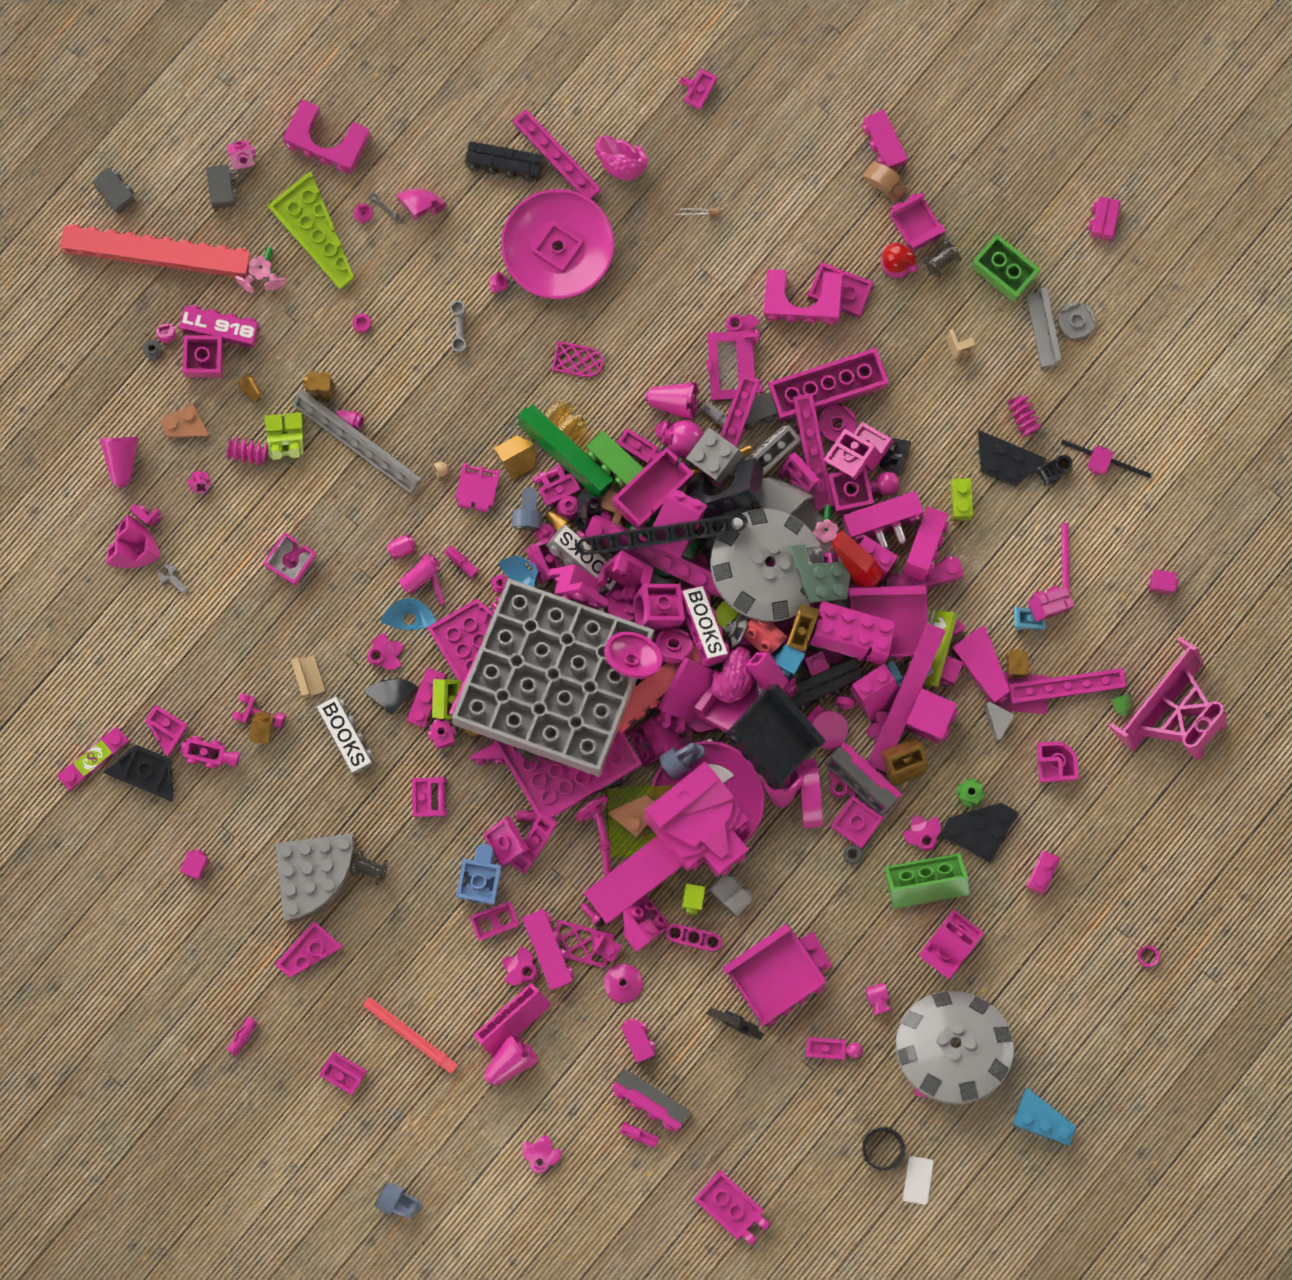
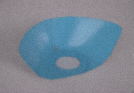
(516, 570)
(395, 614)

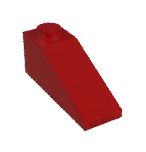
(857, 561)

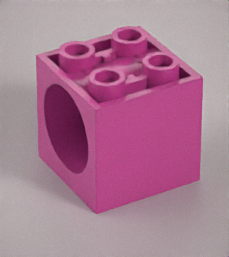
(659, 606)
(931, 716)

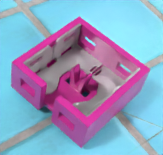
(287, 549)

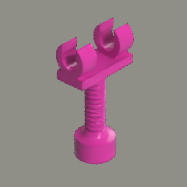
(279, 719)

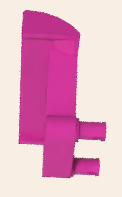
(1162, 698)

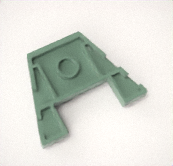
(820, 580)

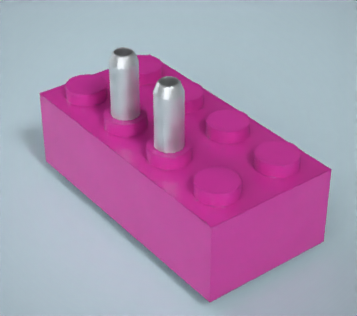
(884, 517)

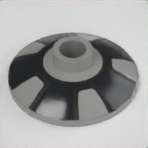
(735, 630)

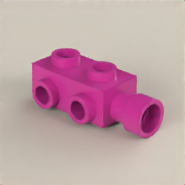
(206, 751)

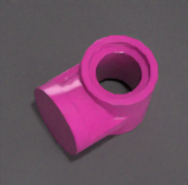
(878, 998)

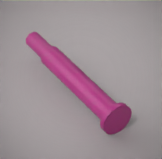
(436, 585)

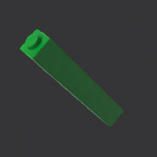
(565, 451)

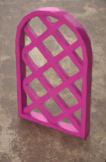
(584, 348)

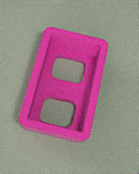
(492, 915)

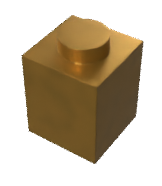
(1017, 664)
(262, 727)

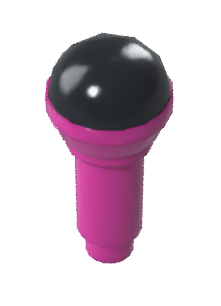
(596, 919)

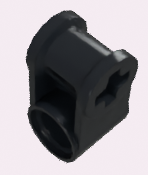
(1052, 472)
(587, 507)

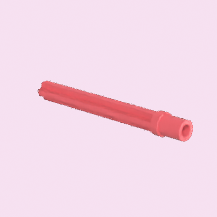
(410, 1035)

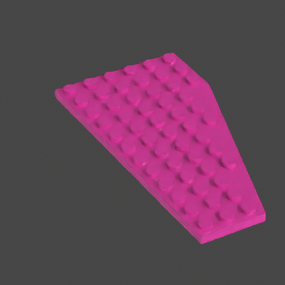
(546, 785)

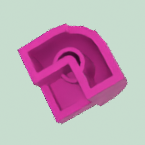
(1056, 762)

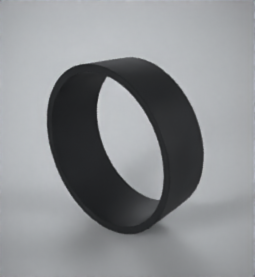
(901, 1142)

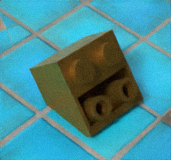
(905, 761)

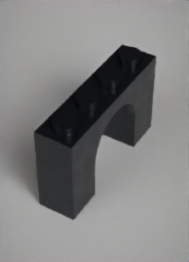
(742, 492)

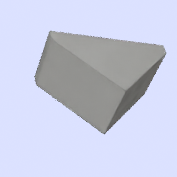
(998, 719)

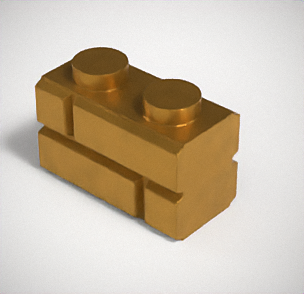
(319, 385)
(803, 627)

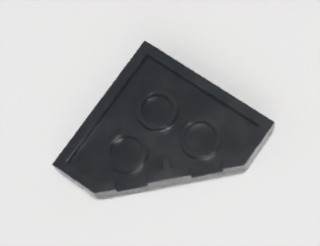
(980, 829)

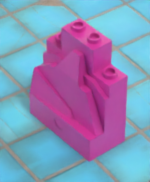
(700, 822)

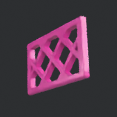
(575, 928)

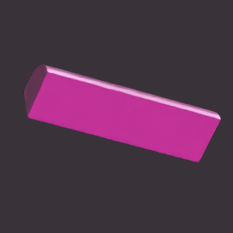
(512, 1019)

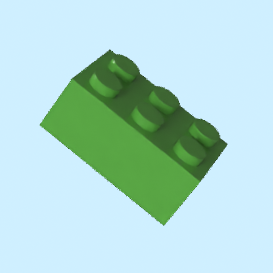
(1005, 268)
(613, 459)

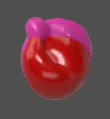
(898, 260)

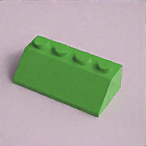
(927, 880)

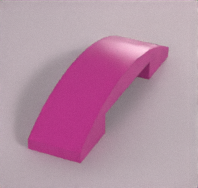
(535, 840)

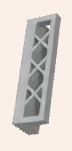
(1043, 329)

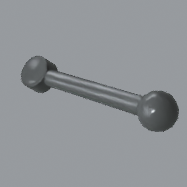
(372, 197)

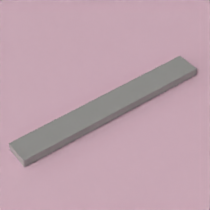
(356, 441)

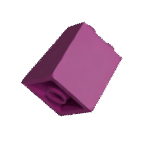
(677, 509)
(884, 557)
(875, 692)

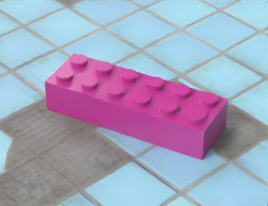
(830, 383)

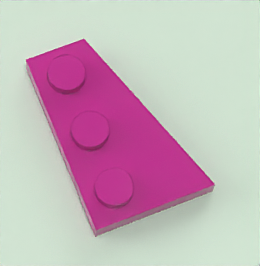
(308, 950)

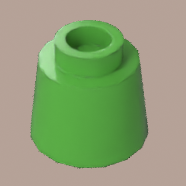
(1123, 704)

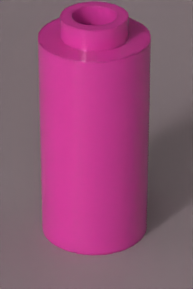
(419, 574)

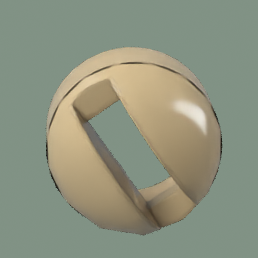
(440, 469)

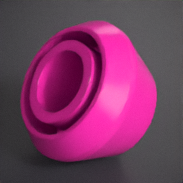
(563, 508)

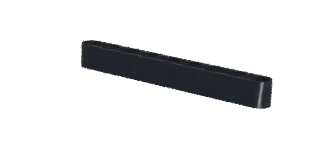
(654, 539)

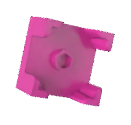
(627, 572)

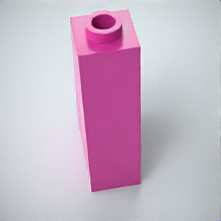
(982, 664)

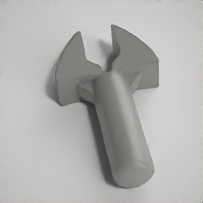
(172, 578)

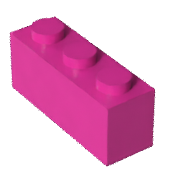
(884, 140)

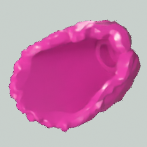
(621, 158)
(735, 678)

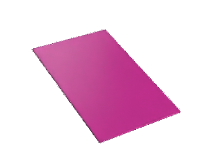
(1028, 707)

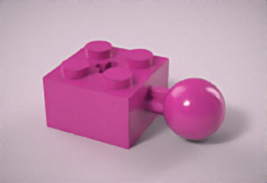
(886, 484)

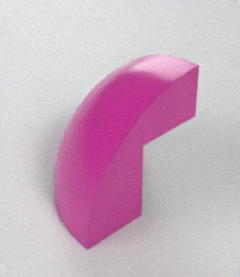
(420, 202)
(132, 546)

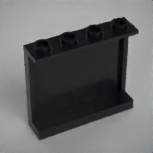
(774, 736)

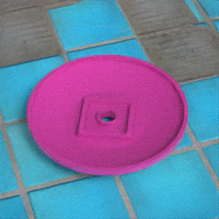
(554, 218)
(744, 786)

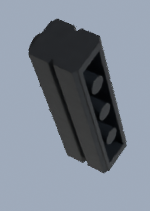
(504, 161)
(829, 681)

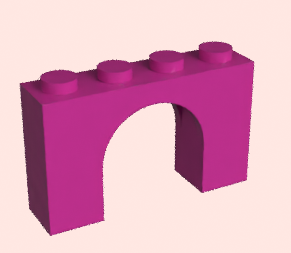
(342, 156)
(825, 309)

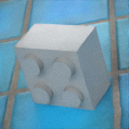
(714, 456)

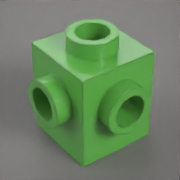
(967, 799)

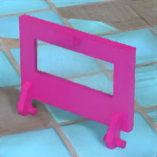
(729, 358)

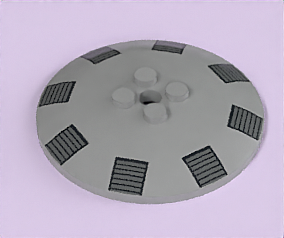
(741, 570)
(950, 1072)

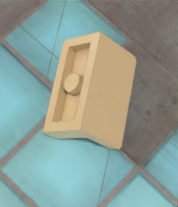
(959, 349)
(308, 676)

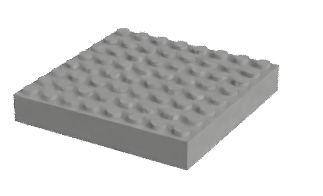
(547, 679)

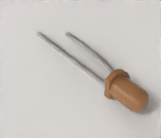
(711, 211)

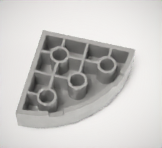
(312, 872)

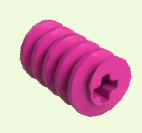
(1024, 415)
(247, 452)

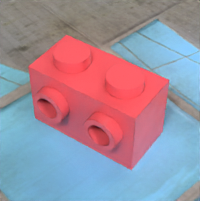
(764, 635)

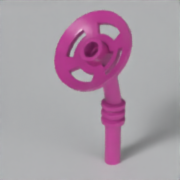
(593, 811)

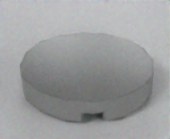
(1076, 321)

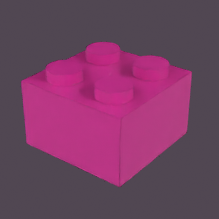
(203, 356)

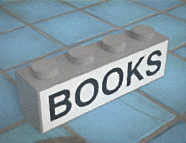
(773, 448)
(565, 547)
(344, 735)

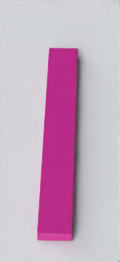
(907, 693)

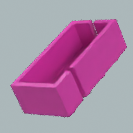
(649, 489)
(852, 633)

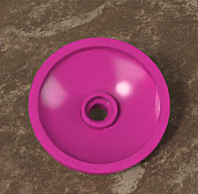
(633, 655)

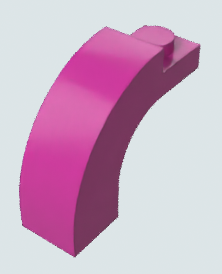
(811, 795)

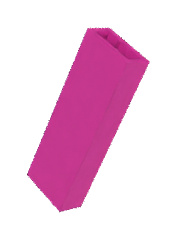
(633, 880)

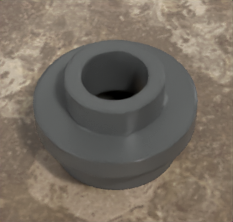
(152, 354)
(852, 848)

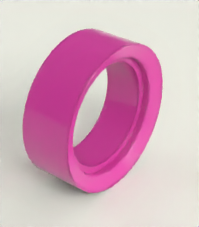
(1157, 956)

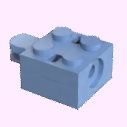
(480, 877)

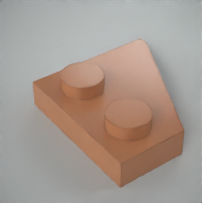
(184, 424)
(632, 814)

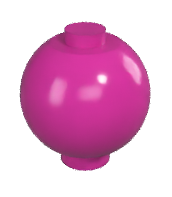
(682, 437)

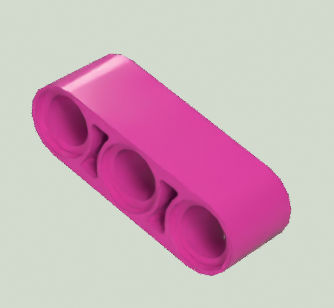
(686, 931)

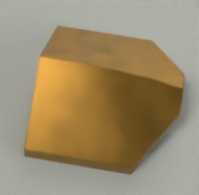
(517, 456)

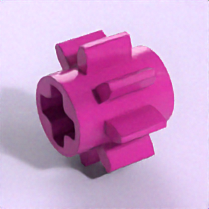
(199, 482)

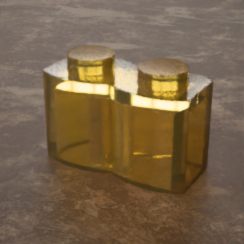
(565, 419)

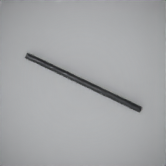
(1113, 461)

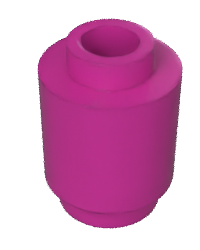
(401, 546)

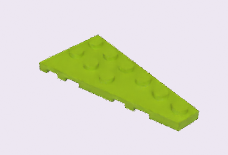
(308, 221)

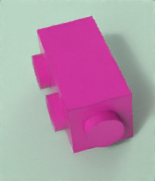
(766, 670)
(637, 1040)

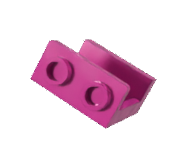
(916, 222)

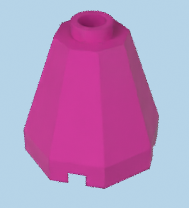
(785, 796)

